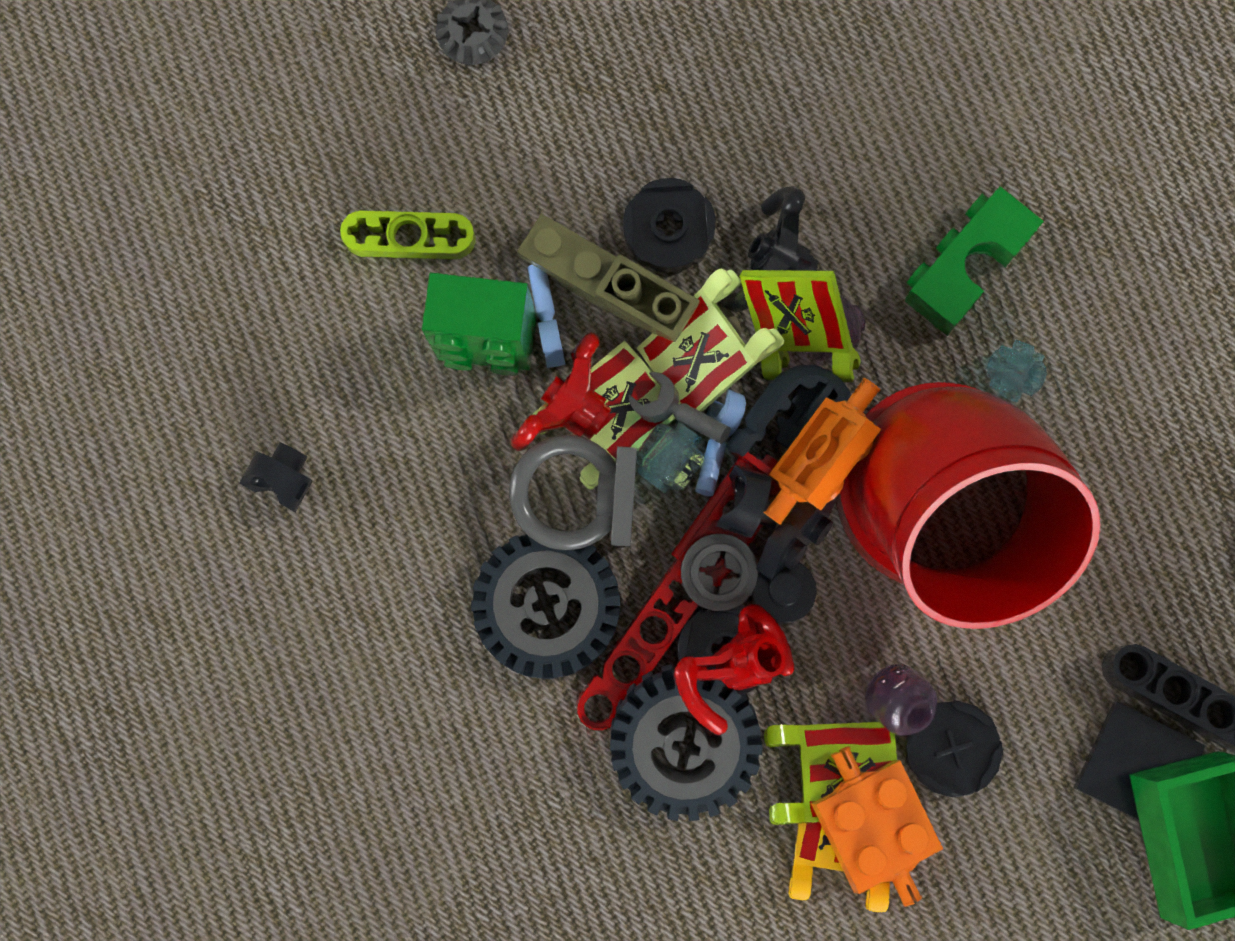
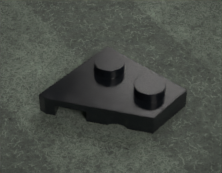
(791, 538)

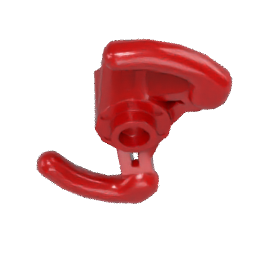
(569, 401)
(745, 662)

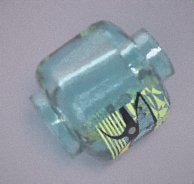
(670, 457)

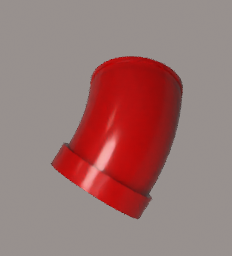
(930, 448)

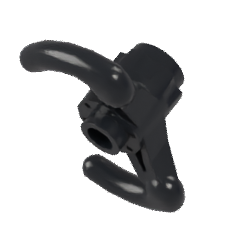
(779, 247)

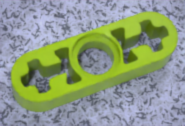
(374, 244)

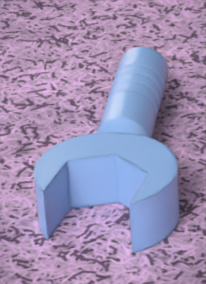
(545, 311)
(730, 415)

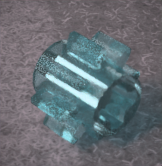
(1016, 370)

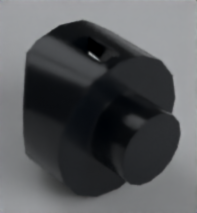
(279, 475)
(749, 503)
(787, 595)

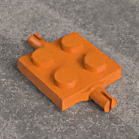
(824, 452)
(877, 826)

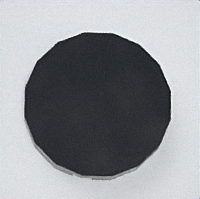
(956, 751)

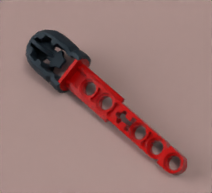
(812, 387)

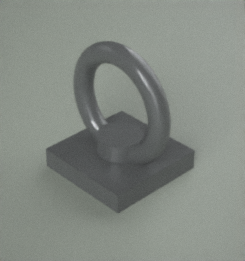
(614, 493)

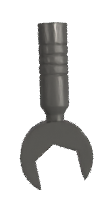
(668, 404)

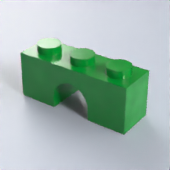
(997, 229)

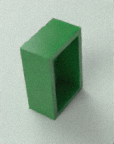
(480, 323)
(1190, 837)

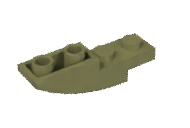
(608, 280)

